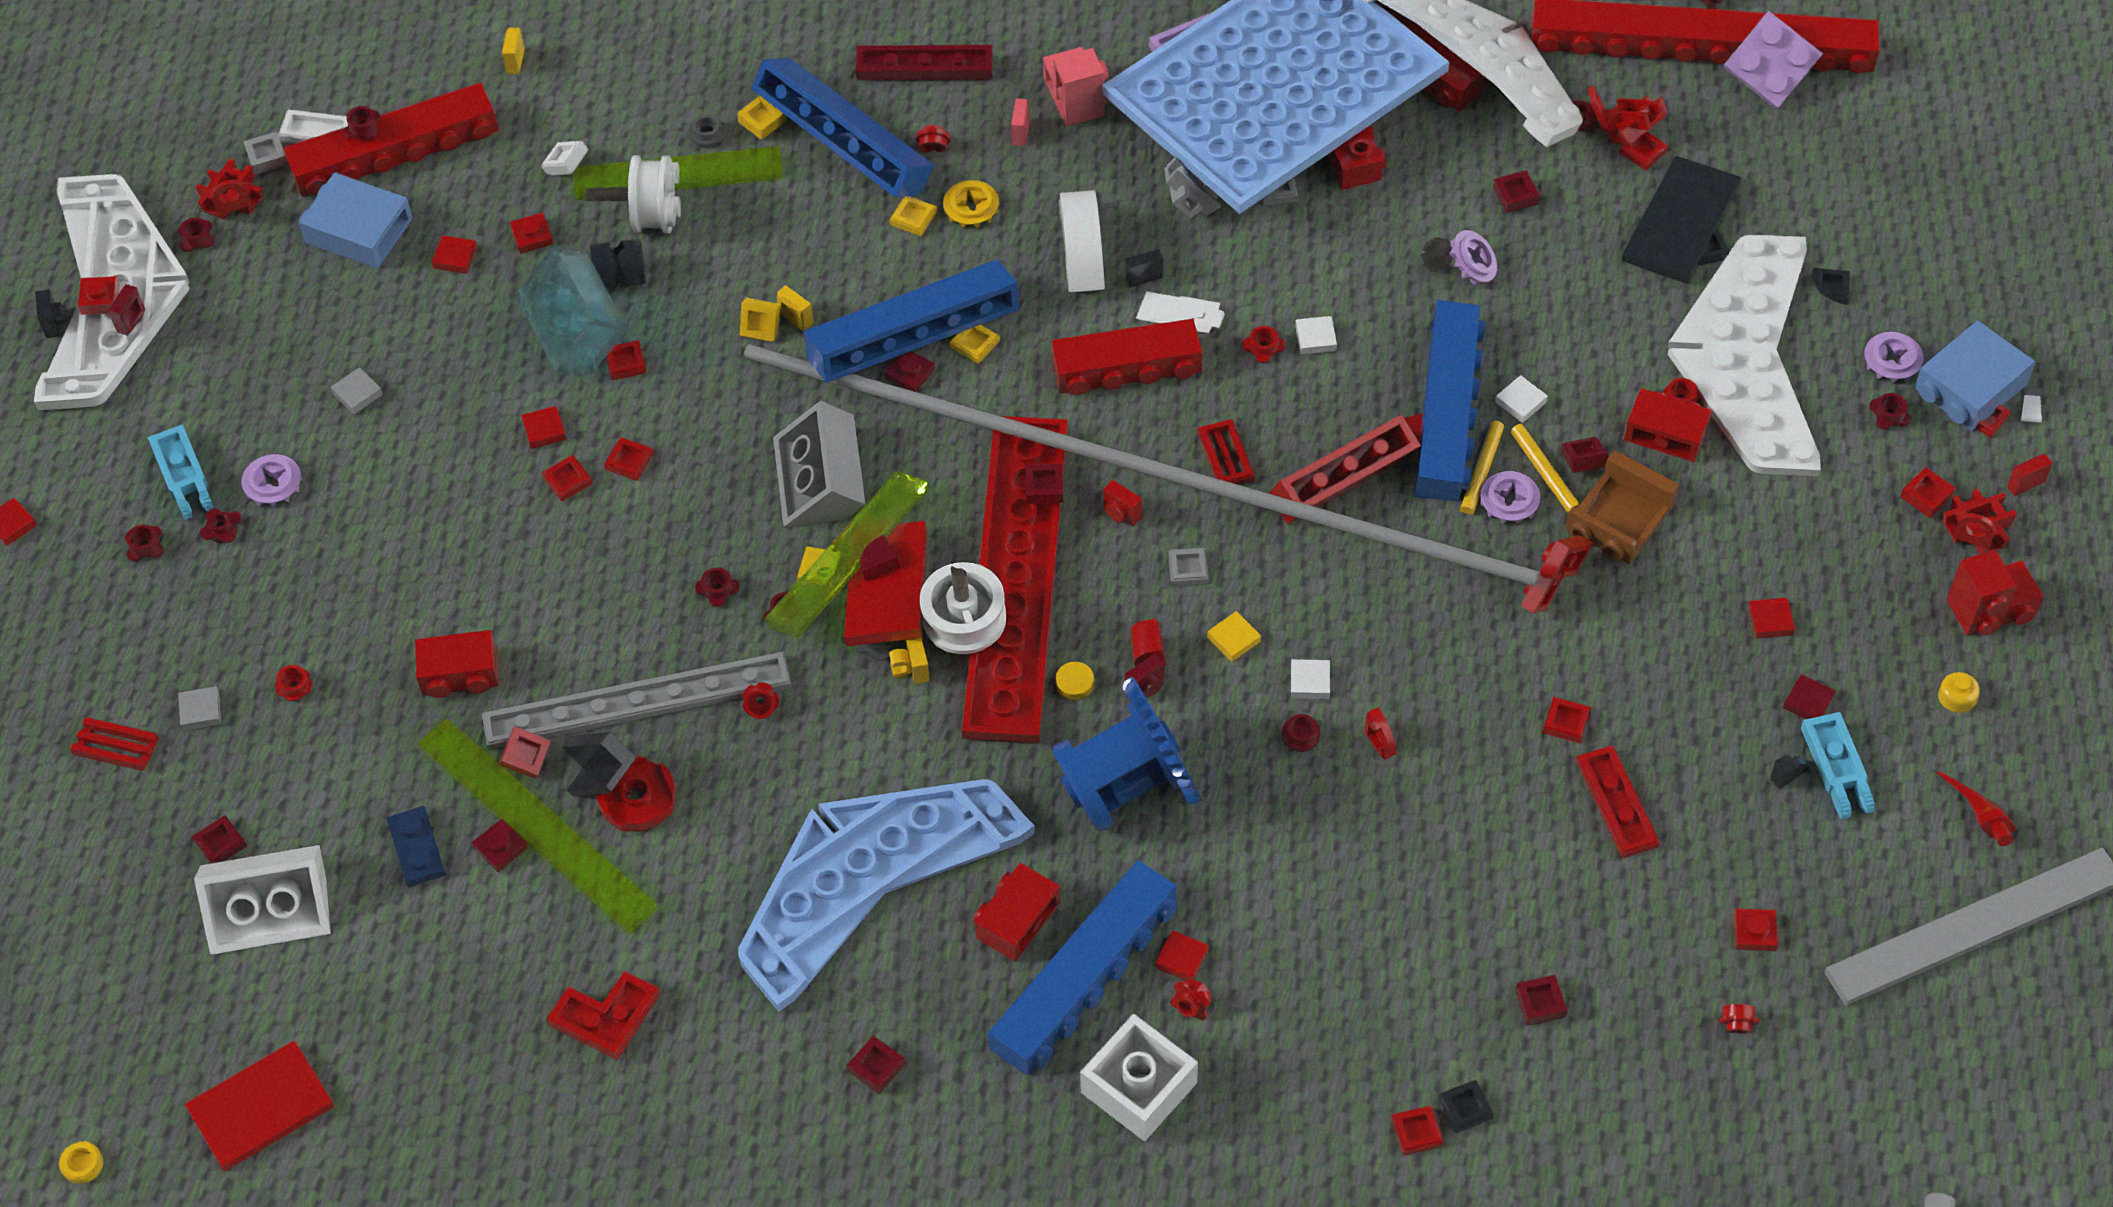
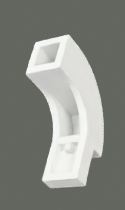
(1082, 241)

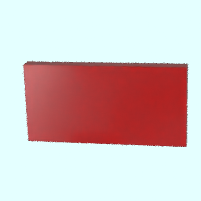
(889, 603)

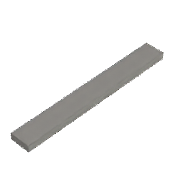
(636, 699)
(1971, 927)

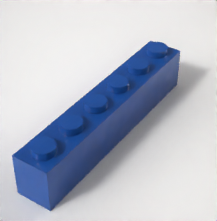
(842, 127)
(911, 320)
(1447, 401)
(1082, 968)

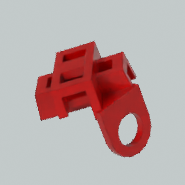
(1629, 118)
(236, 192)
(1979, 528)

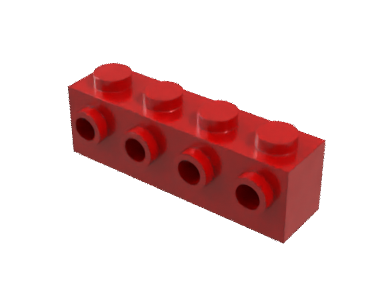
(1358, 160)

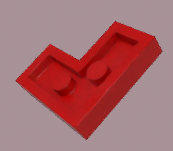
(1560, 561)
(607, 1024)

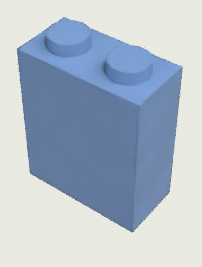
(355, 220)
(1974, 375)

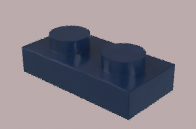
(416, 846)

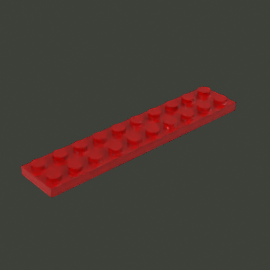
(1021, 550)

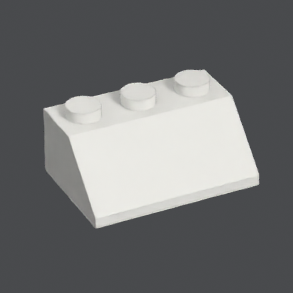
(263, 899)

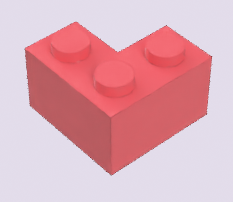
(1076, 84)

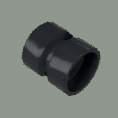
(619, 263)

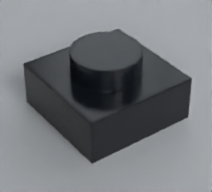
(49, 313)

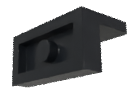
(602, 760)

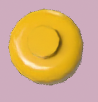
(1959, 692)

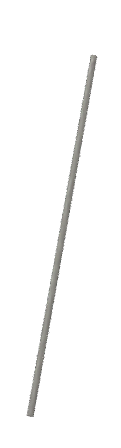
(1155, 469)

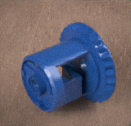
(1123, 762)

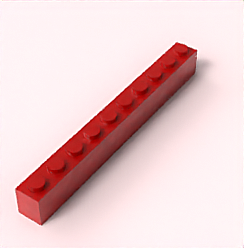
(1692, 32)

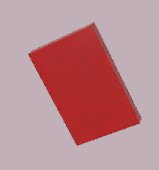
(259, 1105)

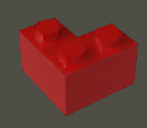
(1992, 594)

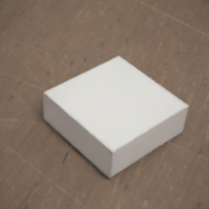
(564, 158)
(1316, 335)
(1521, 399)
(1310, 679)

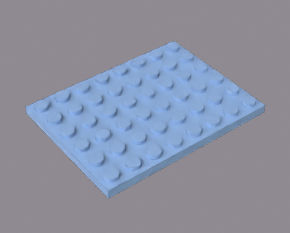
(1272, 88)

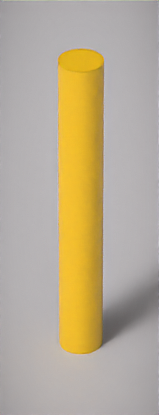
(1482, 467)
(1544, 467)

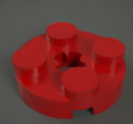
(647, 811)

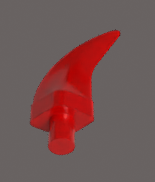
(1990, 816)

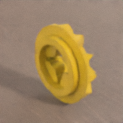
(982, 195)

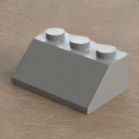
(819, 467)

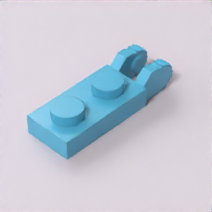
(180, 468)
(1838, 762)

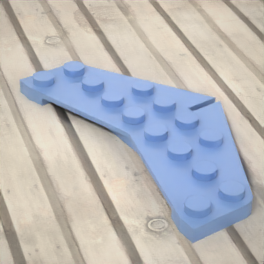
(877, 848)

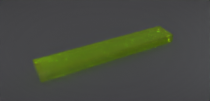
(694, 170)
(843, 556)

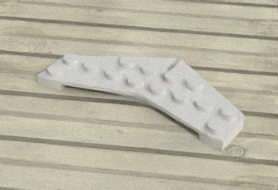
(1503, 57)
(109, 239)
(1733, 356)

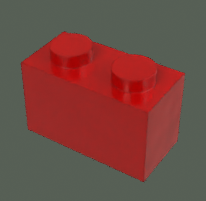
(1667, 424)
(456, 663)
(1016, 911)

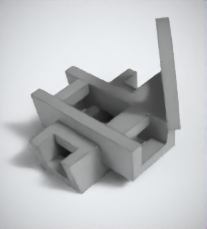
(1189, 191)

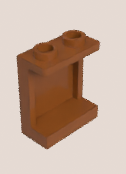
(1623, 508)

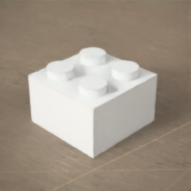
(1139, 1077)

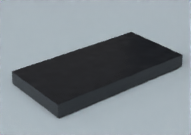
(1681, 219)

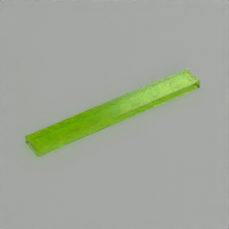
(538, 826)

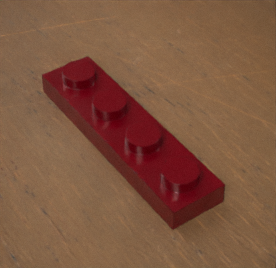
(924, 62)

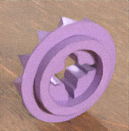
(1482, 266)
(1898, 345)
(278, 467)
(1497, 488)

